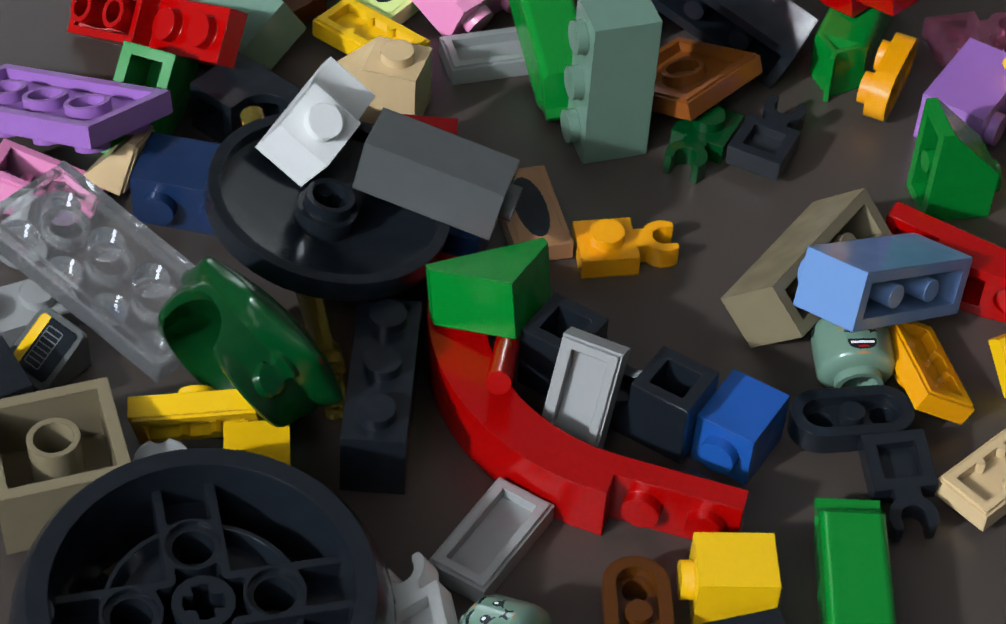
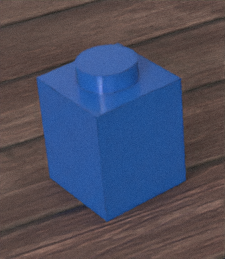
(739, 426)

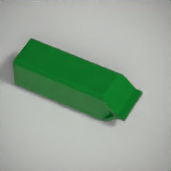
(546, 49)
(845, 49)
(852, 562)

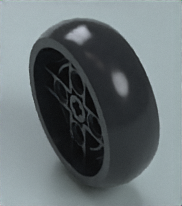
(210, 509)

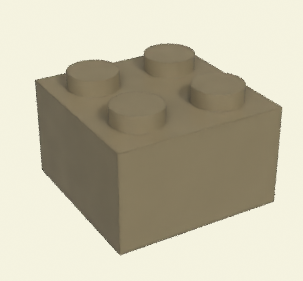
(51, 450)

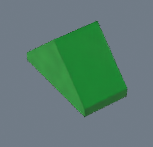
(490, 289)

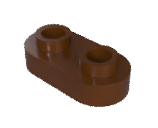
(640, 579)

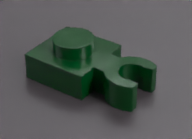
(701, 141)

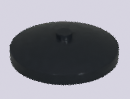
(320, 235)

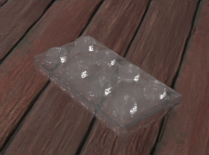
(95, 262)

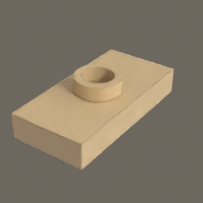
(978, 484)

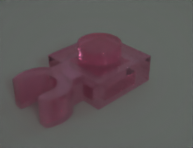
(950, 32)

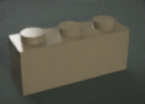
(766, 292)

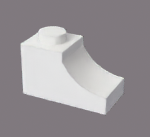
(316, 123)

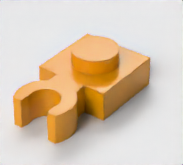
(616, 249)

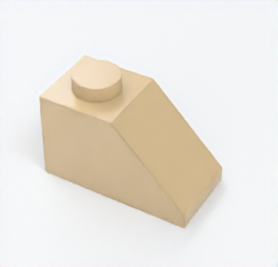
(395, 73)

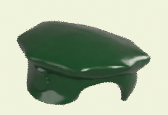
(246, 341)

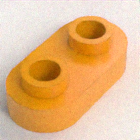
(892, 68)

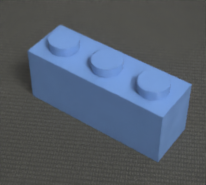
(881, 281)

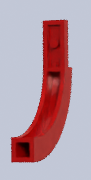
(576, 477)

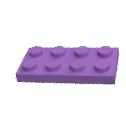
(75, 108)

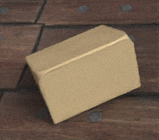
(115, 167)

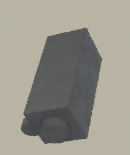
(438, 174)

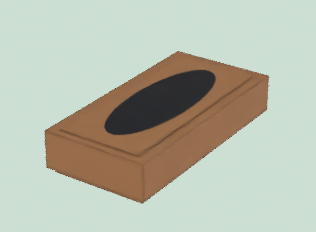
(538, 214)

